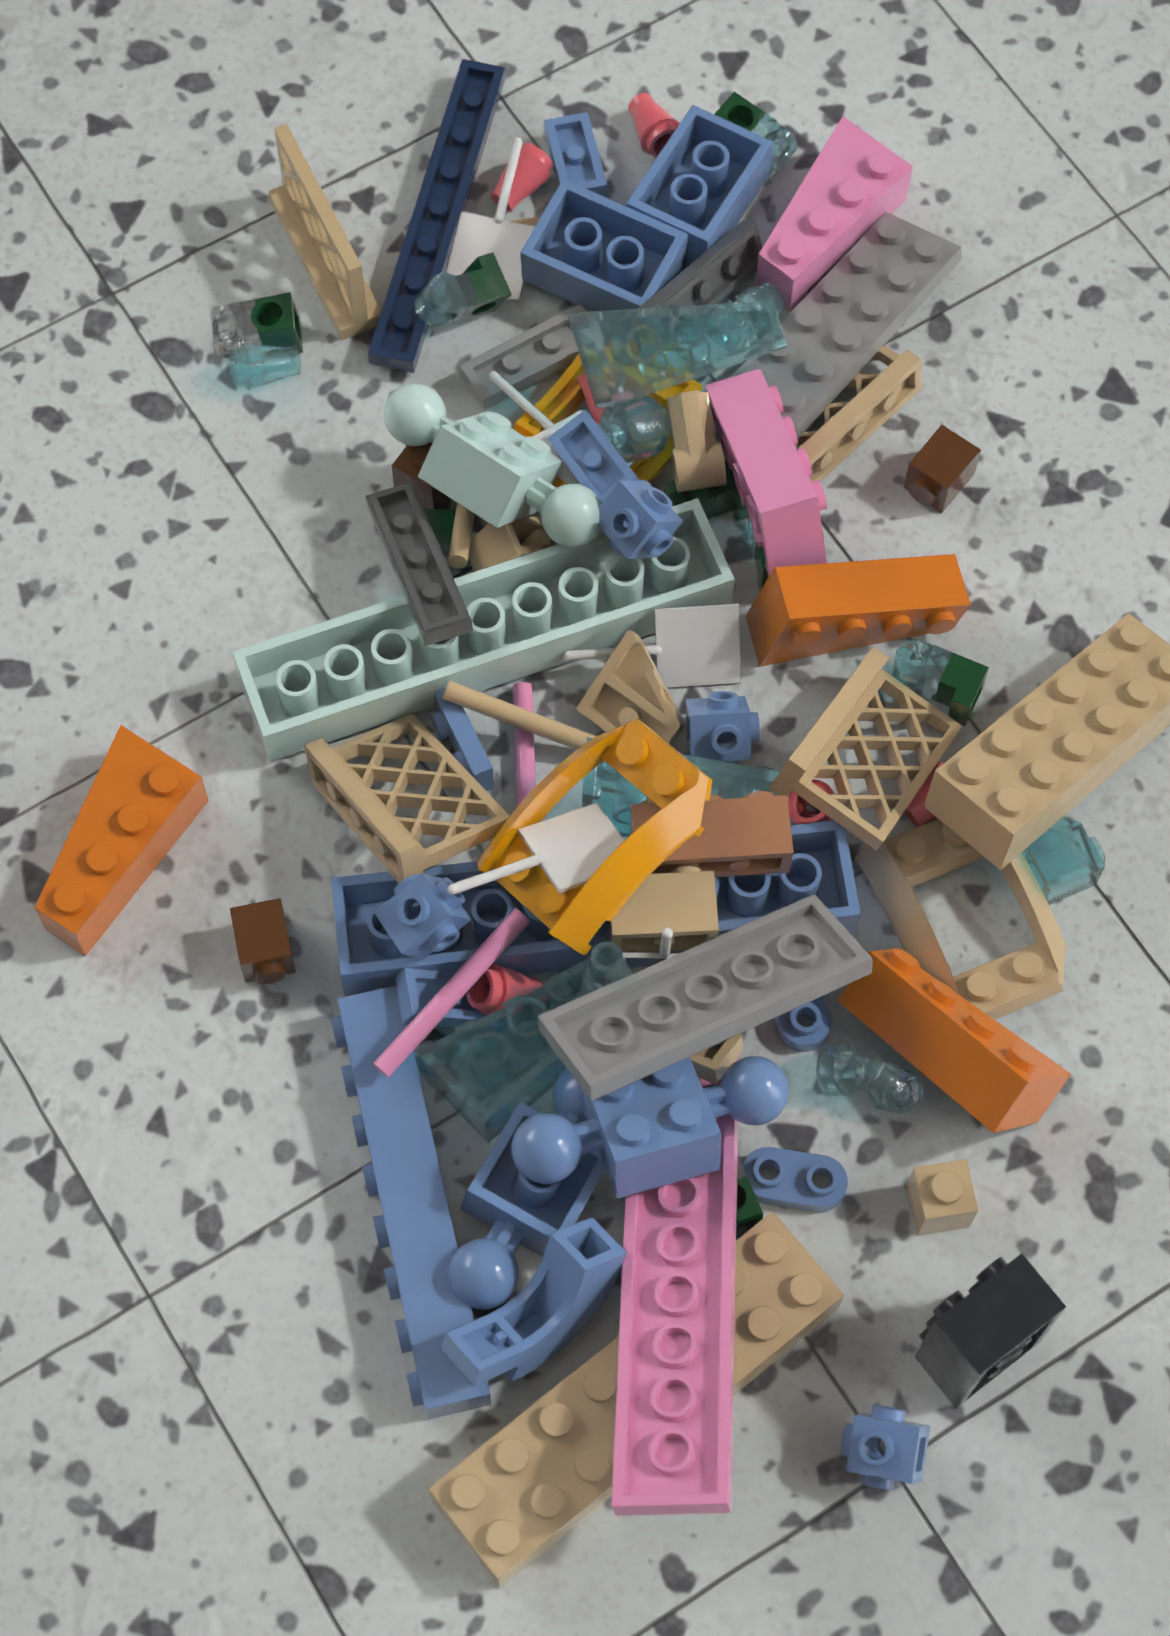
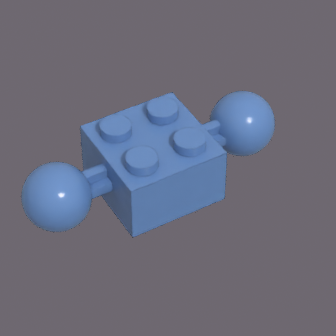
(653, 1127)
(519, 1209)

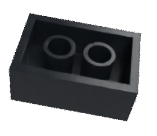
(988, 1329)

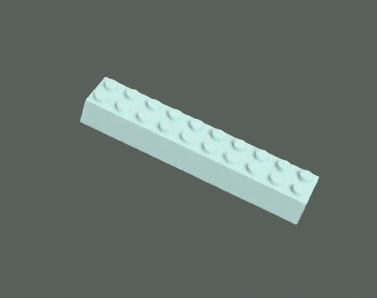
(523, 619)

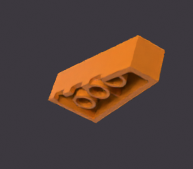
(854, 605)
(118, 839)
(954, 1042)

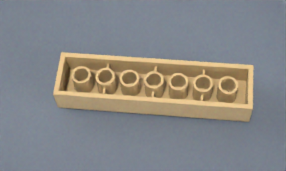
(559, 1453)

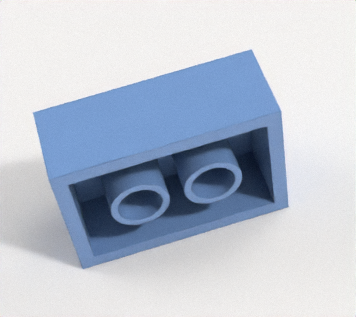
(704, 179)
(600, 251)

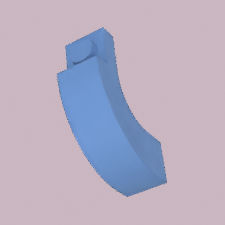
(548, 1312)

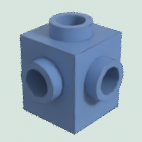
(638, 520)
(721, 727)
(423, 915)
(904, 1442)

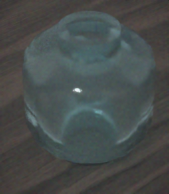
(637, 428)

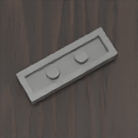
(523, 359)

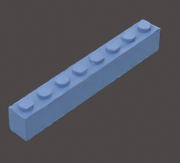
(412, 1200)

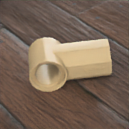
(696, 455)

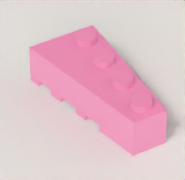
(832, 210)
(769, 470)

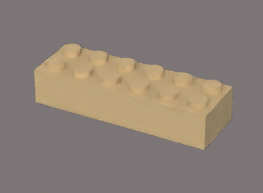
(1056, 743)

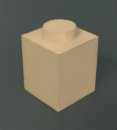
(942, 1197)

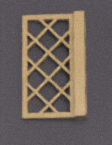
(321, 242)
(864, 414)
(829, 735)
(372, 812)

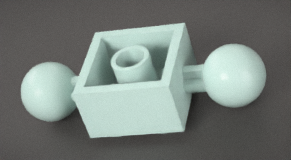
(491, 467)

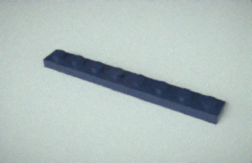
(437, 212)

